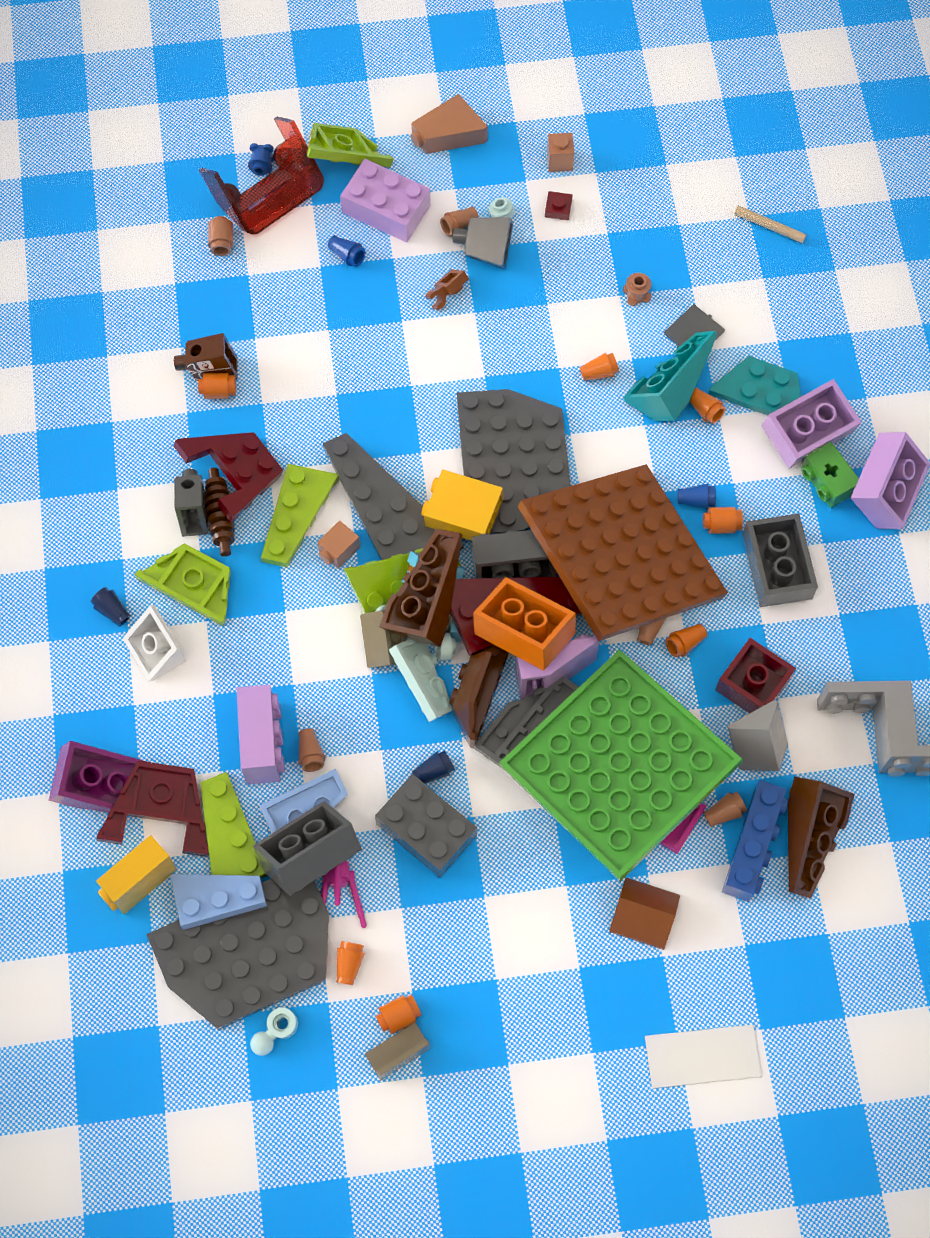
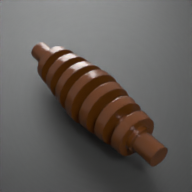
(220, 527)

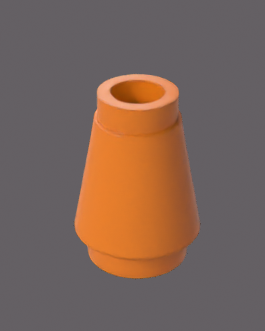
(600, 367)
(707, 406)
(684, 640)
(348, 962)

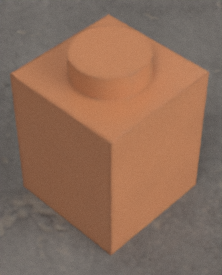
(560, 152)
(338, 545)

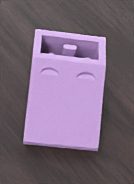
(569, 662)

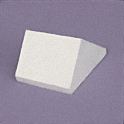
(153, 645)

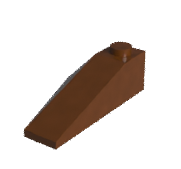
(425, 598)
(814, 820)

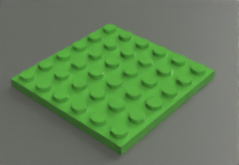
(620, 764)

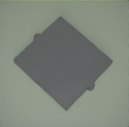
(689, 323)

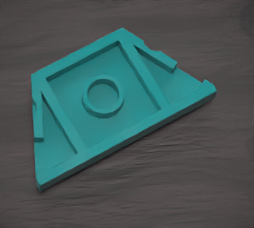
(758, 386)

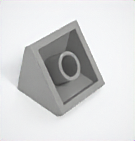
(760, 738)

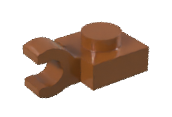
(449, 284)

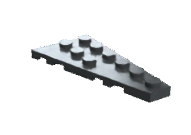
(383, 505)

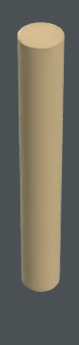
(770, 224)

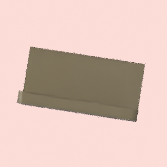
(377, 640)
(397, 1051)

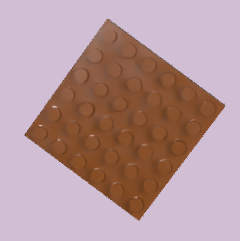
(622, 551)

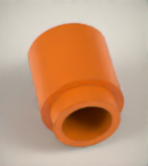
(217, 385)
(723, 520)
(398, 1014)

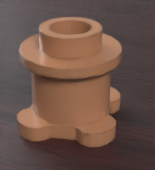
(637, 289)

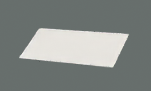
(702, 1056)

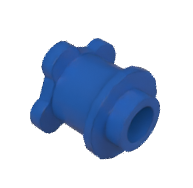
(261, 159)

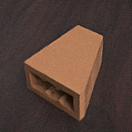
(449, 127)

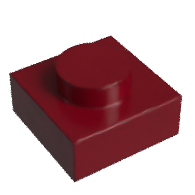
(558, 205)

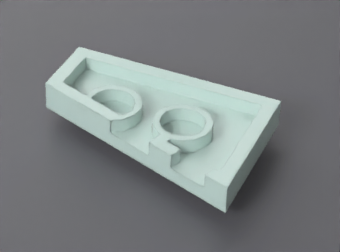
(420, 674)

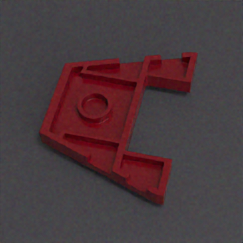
(242, 461)
(162, 795)

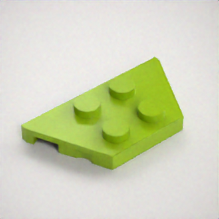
(343, 145)
(192, 581)

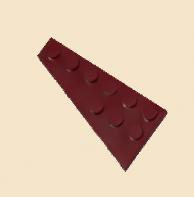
(472, 592)

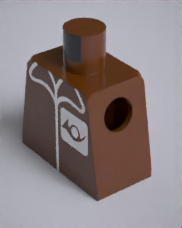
(208, 355)

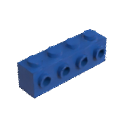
(753, 842)

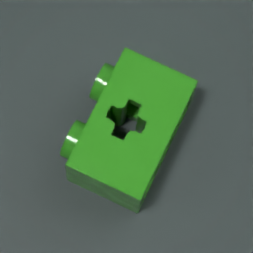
(829, 474)

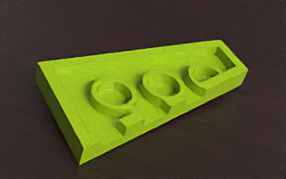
(296, 509)
(378, 580)
(227, 830)

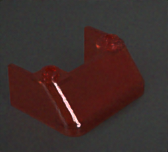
(275, 194)

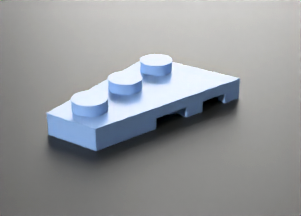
(303, 798)
(215, 897)

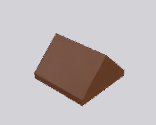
(644, 913)

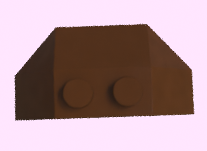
(477, 691)

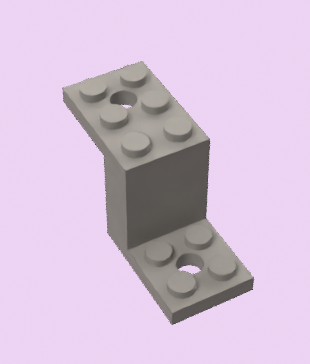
(892, 717)

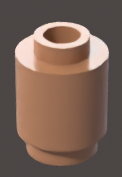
(220, 236)

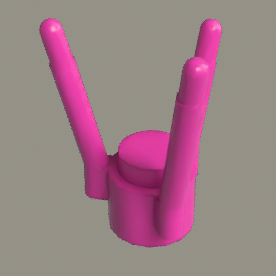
(338, 879)

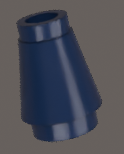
(110, 606)
(434, 768)

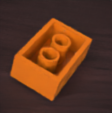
(524, 623)

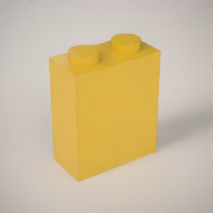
(462, 505)
(135, 875)

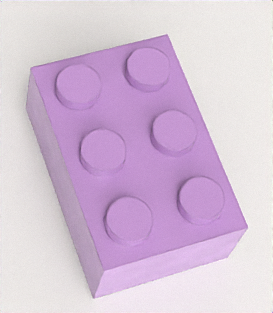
(385, 200)
(811, 423)
(890, 480)
(260, 734)

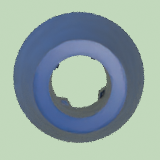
(349, 251)
(698, 496)

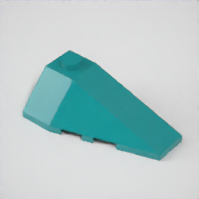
(672, 385)

